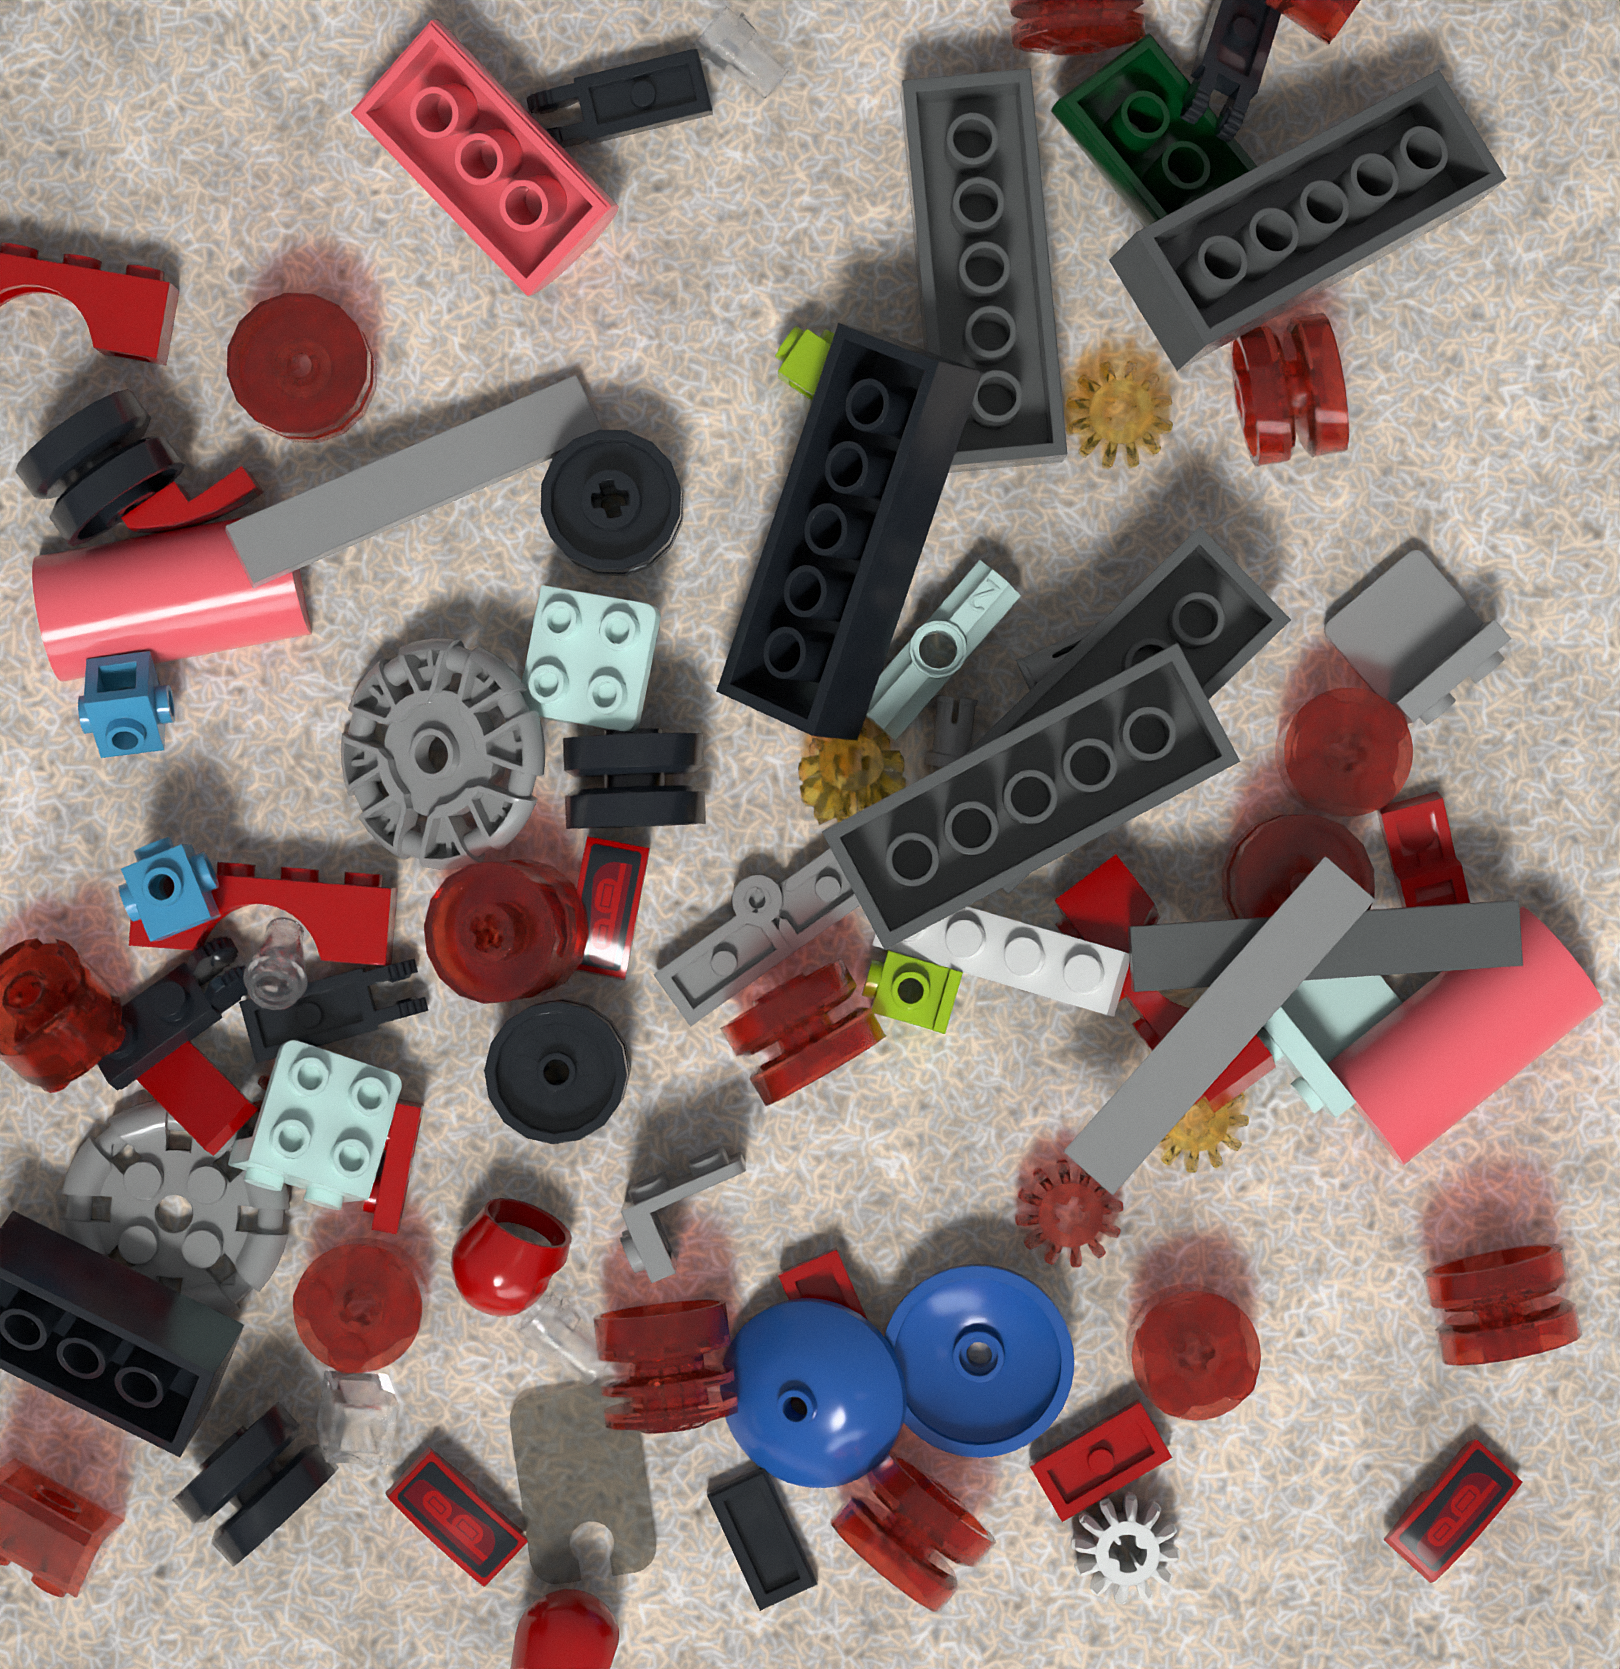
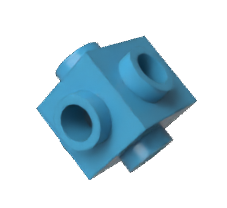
(124, 717)
(192, 896)

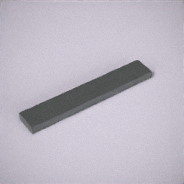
(1376, 944)

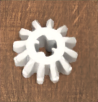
(1105, 1561)

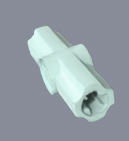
(966, 620)

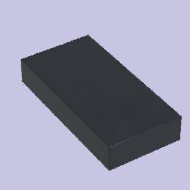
(762, 1538)

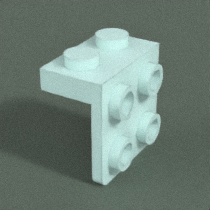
(590, 658)
(1320, 1024)
(320, 1126)

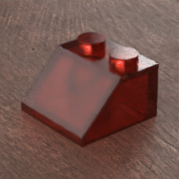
(52, 1530)

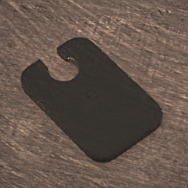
(578, 1474)

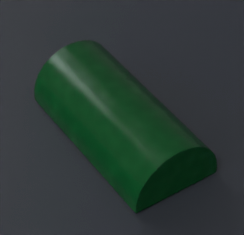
(1135, 137)

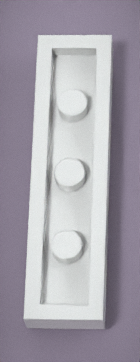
(1022, 958)

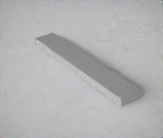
(411, 482)
(1219, 1025)

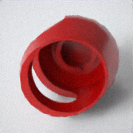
(501, 1271)
(566, 1633)

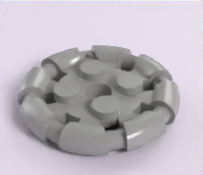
(474, 747)
(181, 1172)

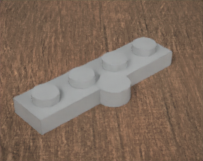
(767, 929)

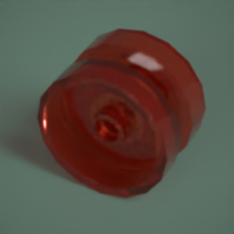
(270, 346)
(1290, 390)
(1276, 849)
(506, 930)
(801, 1028)
(1502, 1304)
(905, 1539)

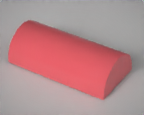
(485, 159)
(162, 595)
(1463, 1040)

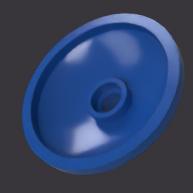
(838, 1370)
(991, 1404)

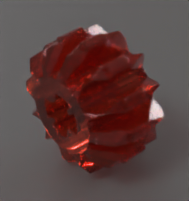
(1076, 1232)

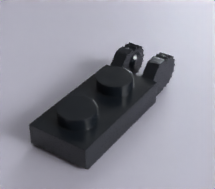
(1231, 61)
(629, 99)
(175, 1011)
(329, 1011)

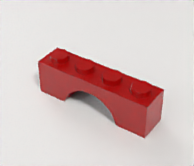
(125, 313)
(1100, 912)
(345, 920)

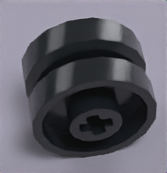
(99, 466)
(602, 466)
(634, 779)
(566, 1108)
(254, 1483)

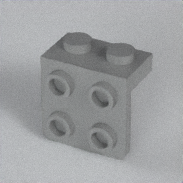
(1415, 638)
(645, 1239)

